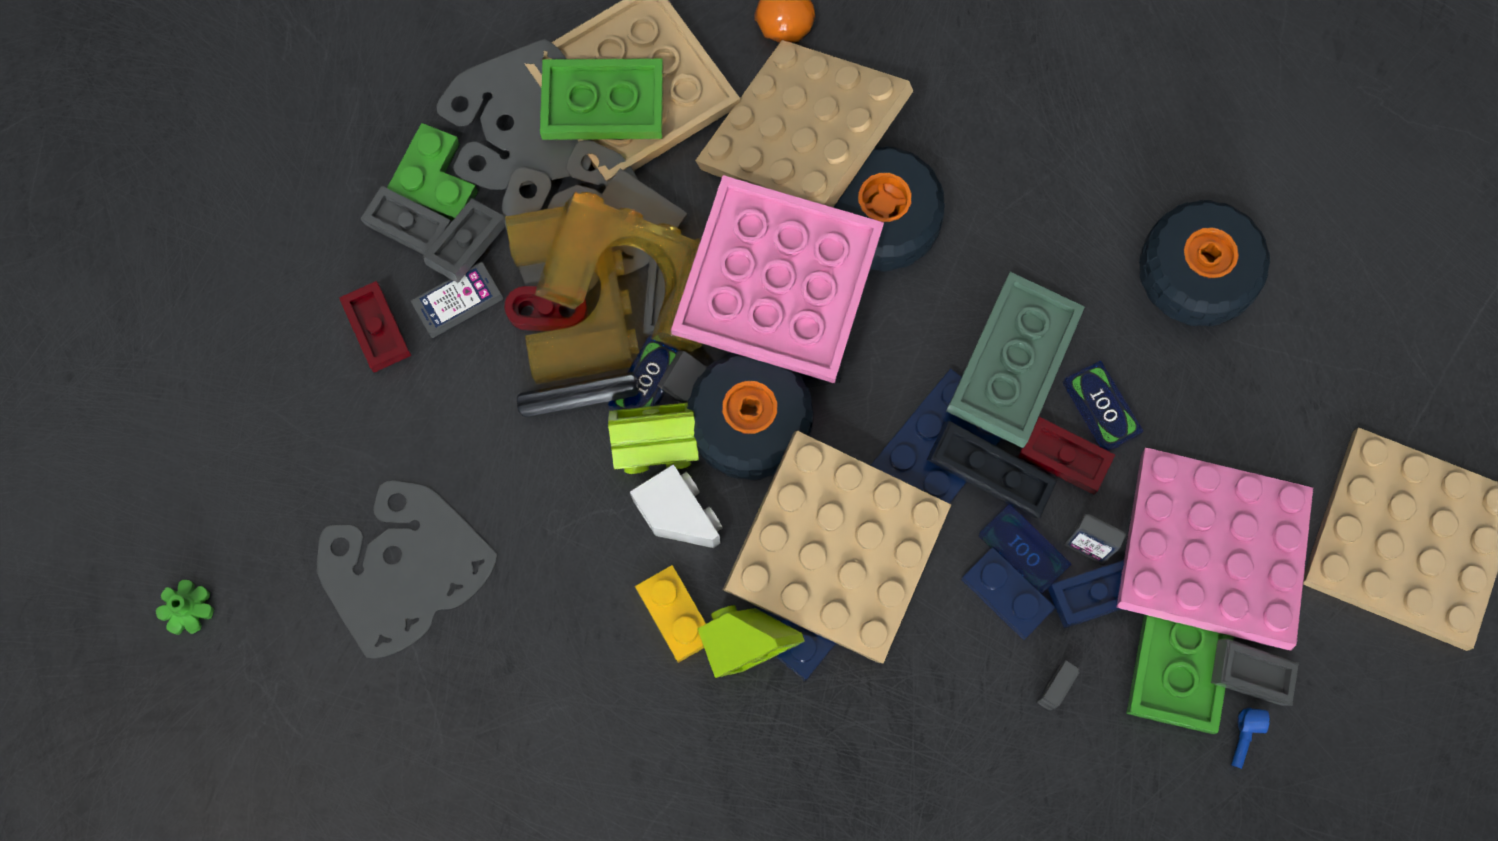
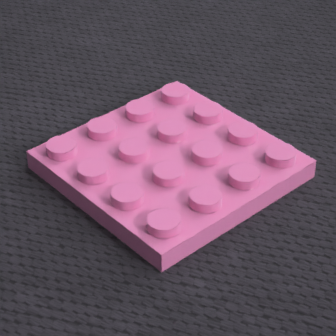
(777, 279)
(1217, 549)

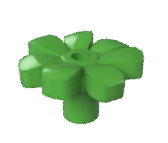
(184, 607)

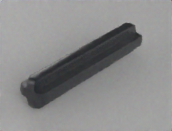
(578, 394)

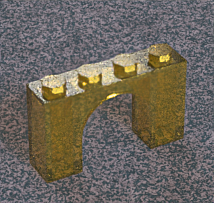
(591, 227)
(599, 341)

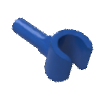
(1249, 722)

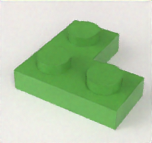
(423, 175)

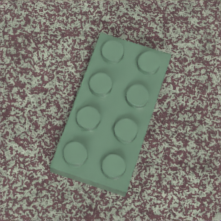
(1016, 360)

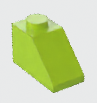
(744, 639)

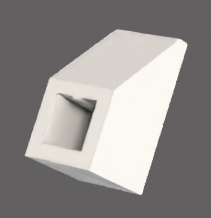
(674, 512)

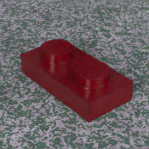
(375, 326)
(1067, 456)

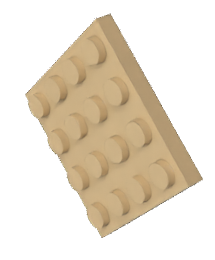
(692, 83)
(805, 124)
(1409, 539)
(837, 547)

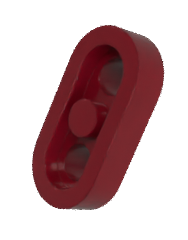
(545, 314)

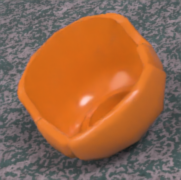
(785, 19)

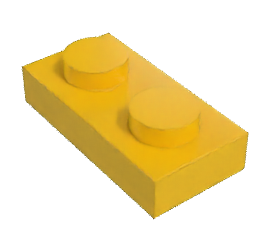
(673, 612)

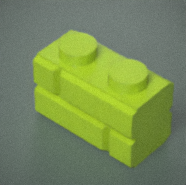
(652, 437)

